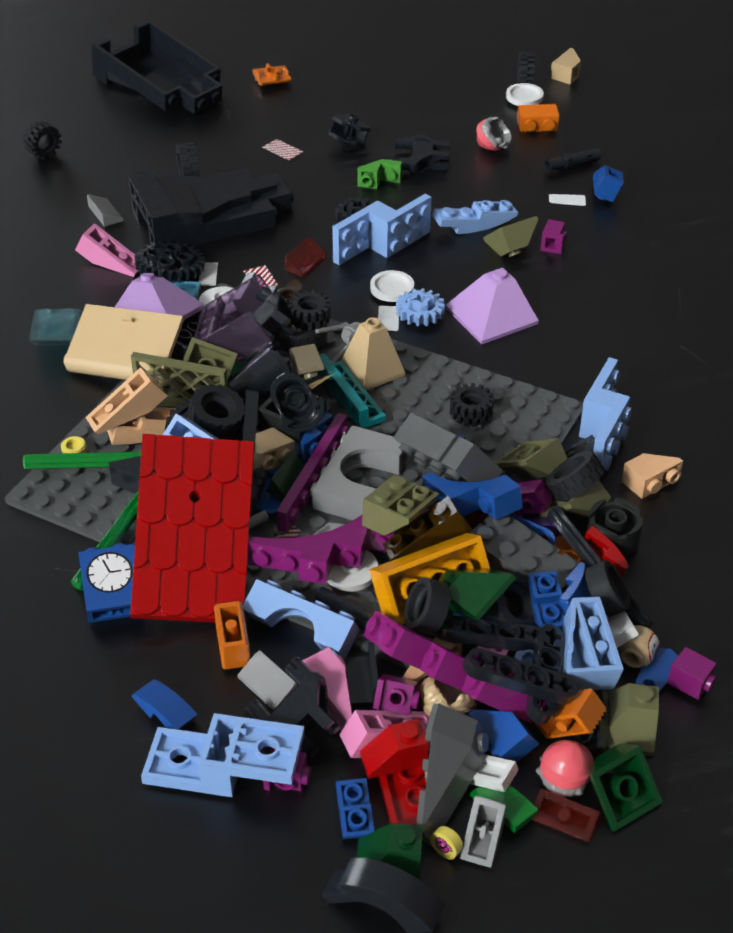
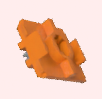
(271, 75)

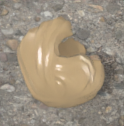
(438, 692)

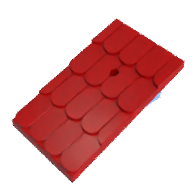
(191, 527)

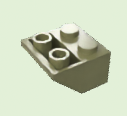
(395, 504)

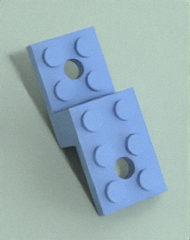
(381, 229)
(605, 414)
(223, 755)

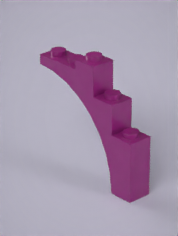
(316, 554)
(439, 663)

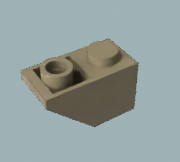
(305, 361)

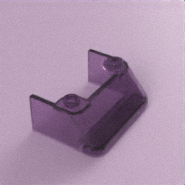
(244, 333)

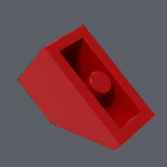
(395, 749)

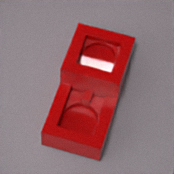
(606, 549)

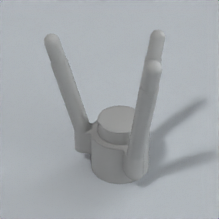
(347, 334)

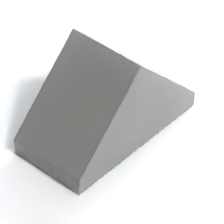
(483, 831)

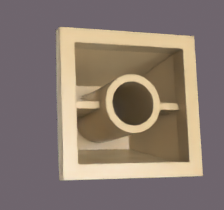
(372, 355)

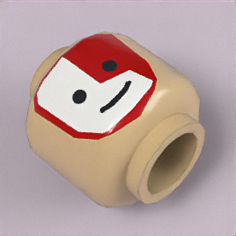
(640, 649)

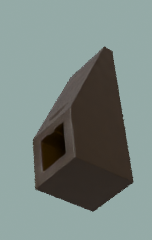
(433, 527)

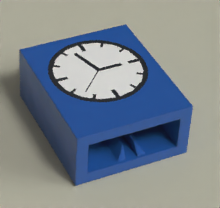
(107, 581)

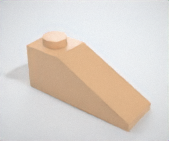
(129, 401)

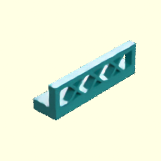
(350, 397)

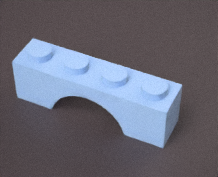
(271, 604)

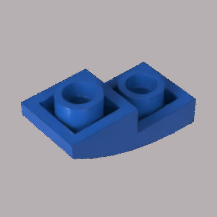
(313, 436)
(576, 586)
(545, 596)
(164, 703)
(354, 808)

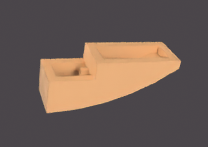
(132, 431)

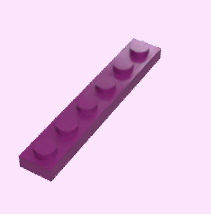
(300, 491)

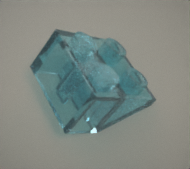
(54, 326)

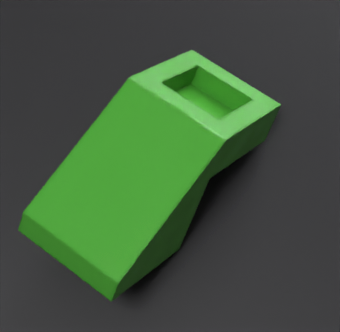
(381, 170)

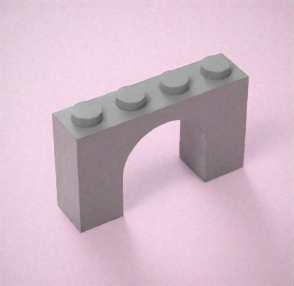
(357, 449)

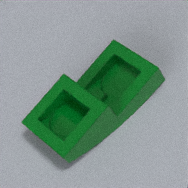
(518, 808)

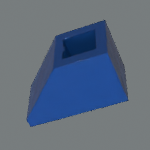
(607, 183)
(506, 734)

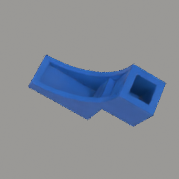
(494, 496)

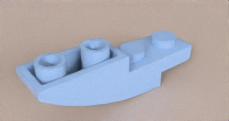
(480, 217)

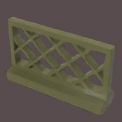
(179, 394)

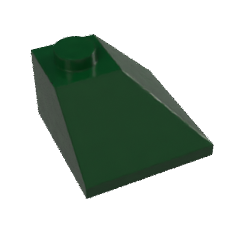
(475, 589)
(624, 784)
(394, 845)

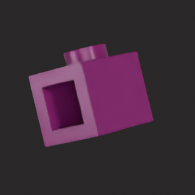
(692, 673)

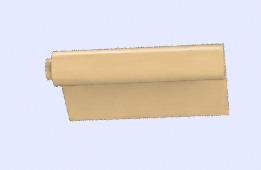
(111, 335)

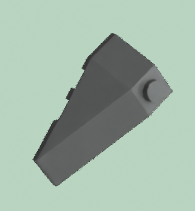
(453, 761)

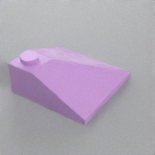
(158, 296)
(493, 307)

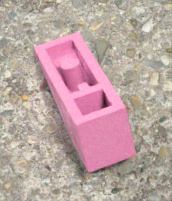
(106, 251)
(334, 672)
(368, 724)

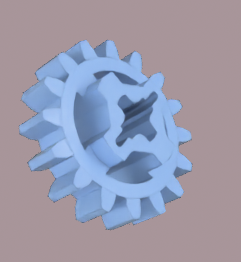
(420, 307)

